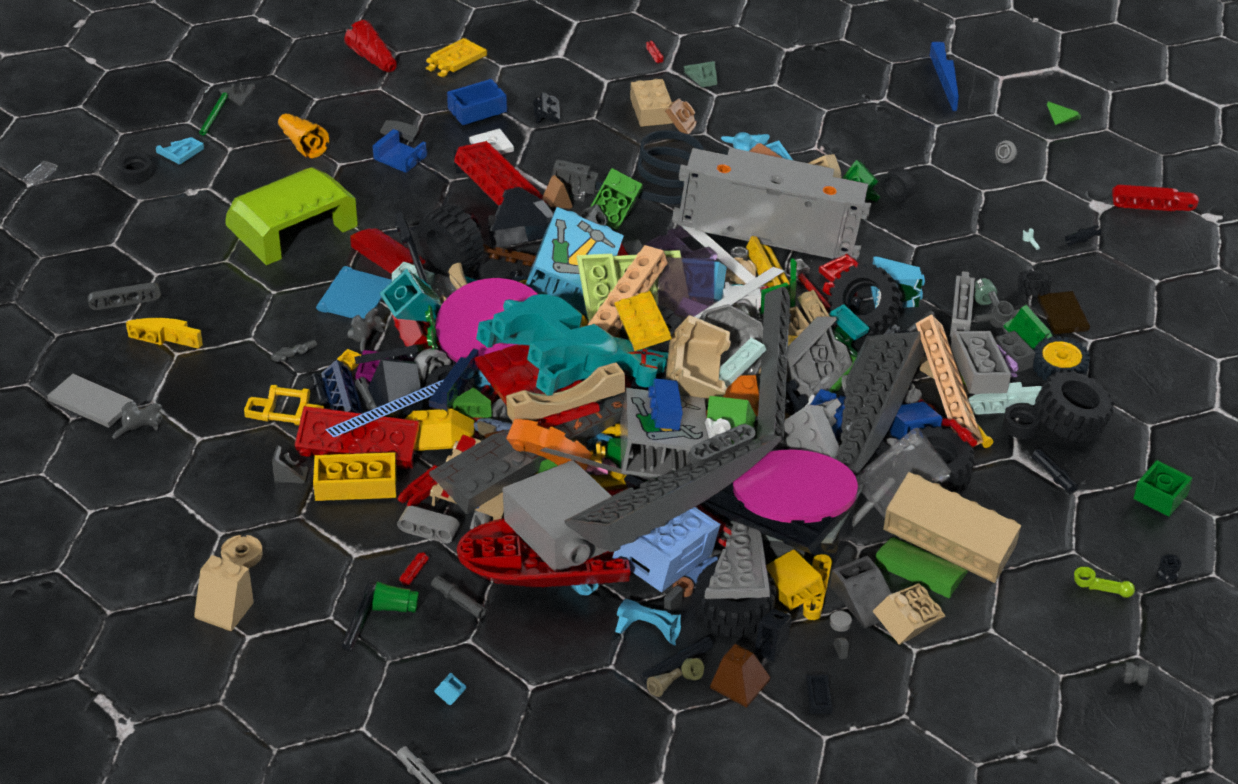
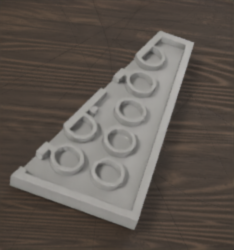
(741, 567)

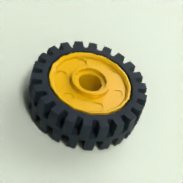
(1060, 355)

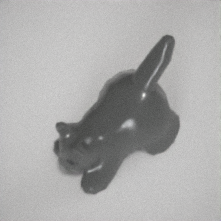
(363, 328)
(136, 417)

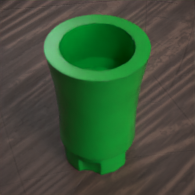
(394, 598)

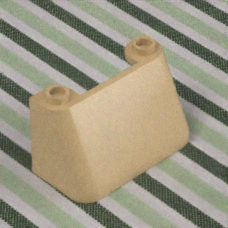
(696, 358)

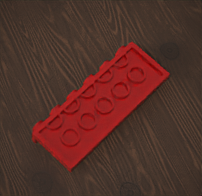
(491, 171)
(377, 436)

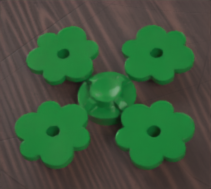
(432, 336)

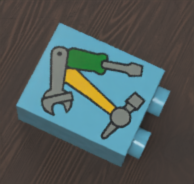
(556, 265)

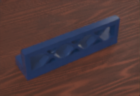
(454, 382)
(345, 388)

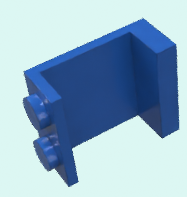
(396, 154)

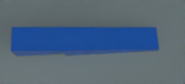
(945, 72)

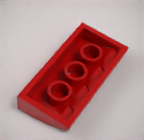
(381, 249)

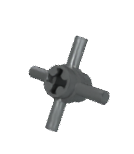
(1000, 313)

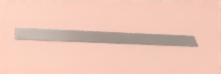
(593, 463)

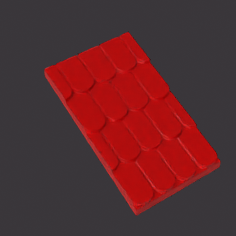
(511, 372)

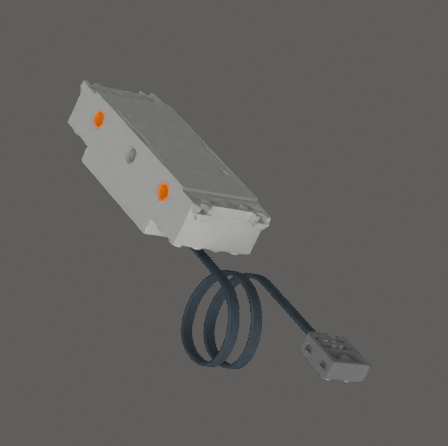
(747, 196)

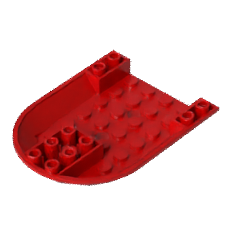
(505, 558)

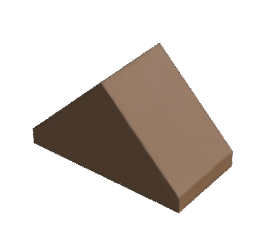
(556, 194)

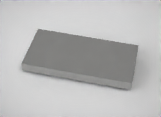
(89, 400)

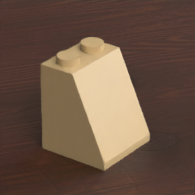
(223, 593)

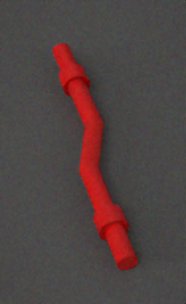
(963, 433)

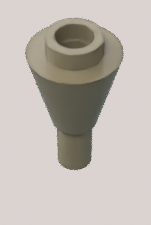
(658, 684)

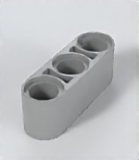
(428, 524)

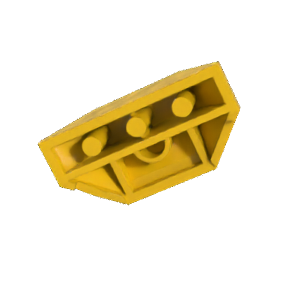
(441, 428)

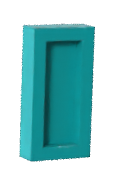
(849, 322)

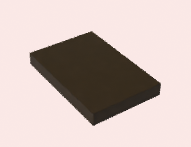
(1063, 312)

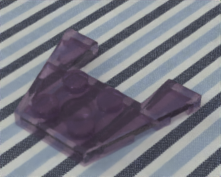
(672, 242)

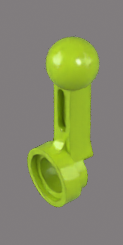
(1125, 588)

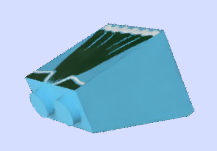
(906, 276)

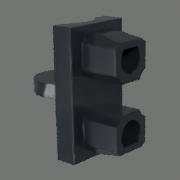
(793, 403)

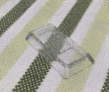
(40, 173)

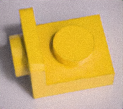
(601, 453)

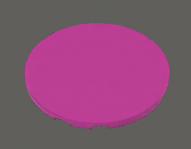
(469, 305)
(797, 486)

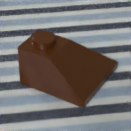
(740, 676)

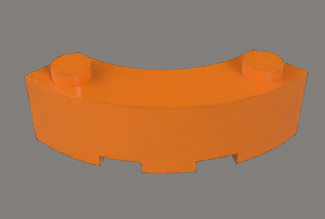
(529, 437)

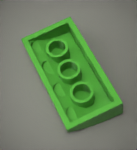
(920, 567)

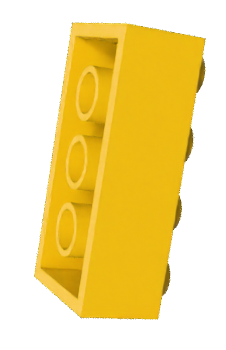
(354, 476)

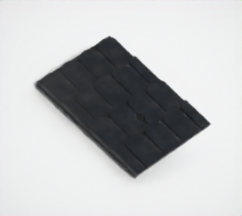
(795, 534)

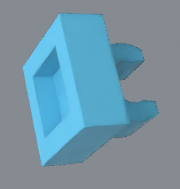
(481, 381)

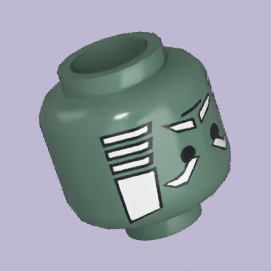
(981, 290)

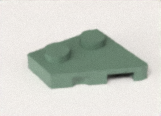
(703, 73)

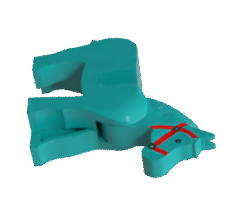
(562, 347)

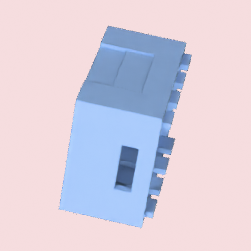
(670, 556)

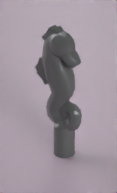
(286, 352)

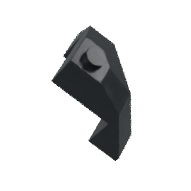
(519, 218)

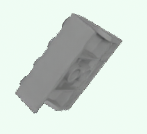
(817, 358)

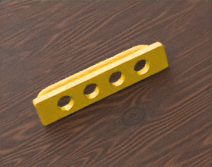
(762, 262)

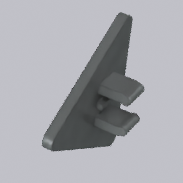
(238, 94)

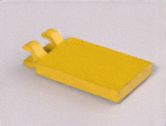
(455, 56)

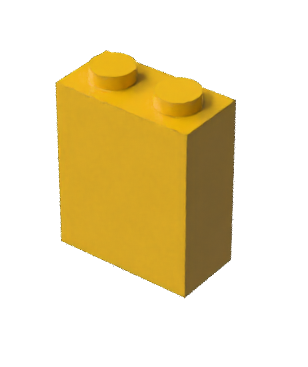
(794, 579)

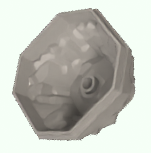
(741, 329)

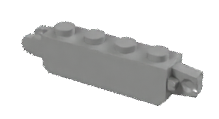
(962, 303)

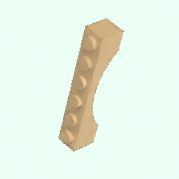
(602, 383)

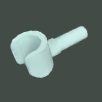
(1028, 237)

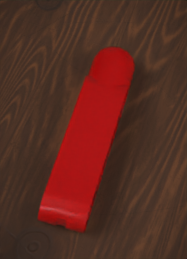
(1153, 198)

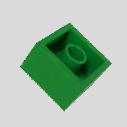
(1162, 488)

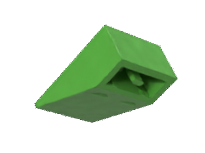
(617, 197)

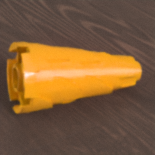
(306, 136)

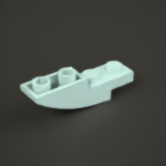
(998, 402)

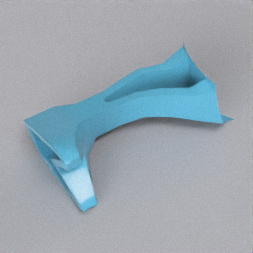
(631, 611)

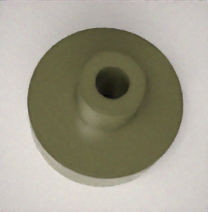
(692, 669)

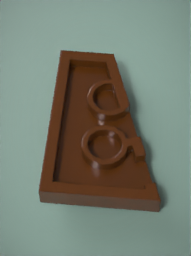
(511, 257)

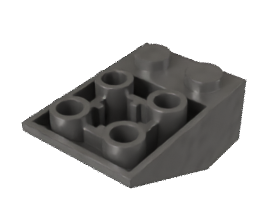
(860, 589)

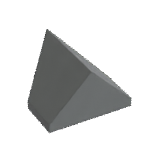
(287, 469)

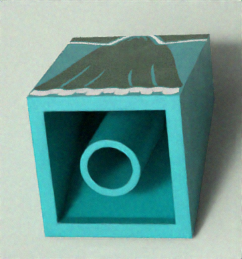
(410, 296)

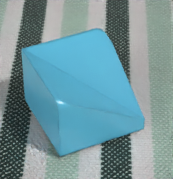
(450, 689)

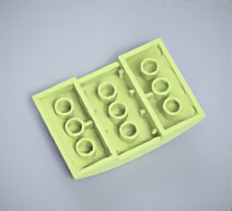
(601, 274)

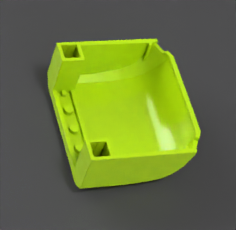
(266, 210)

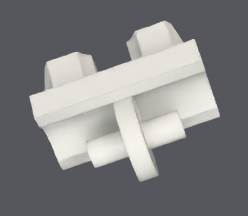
(715, 428)

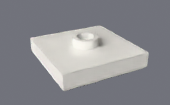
(496, 139)

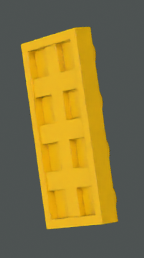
(642, 320)

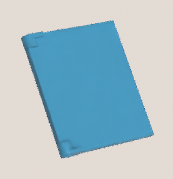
(353, 293)

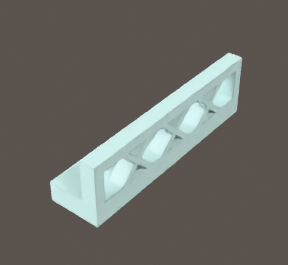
(740, 362)

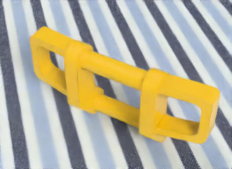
(270, 404)

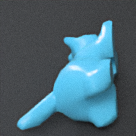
(746, 141)

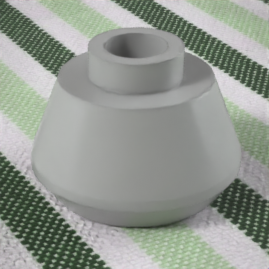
(1005, 151)

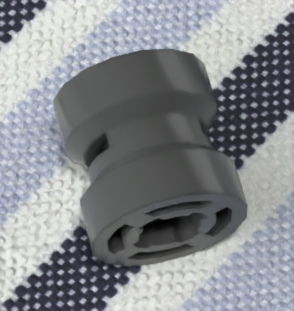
(1133, 673)

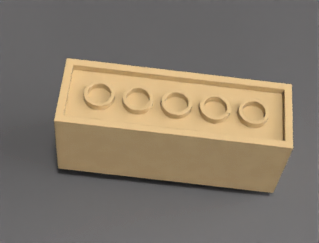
(951, 527)

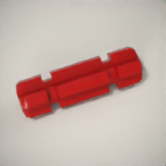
(654, 51)
(414, 568)

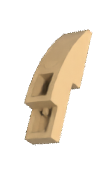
(812, 306)

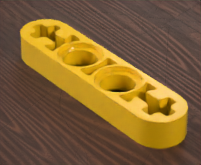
(818, 601)

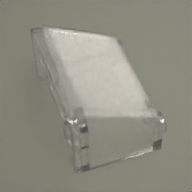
(887, 472)

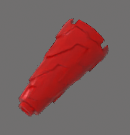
(367, 43)

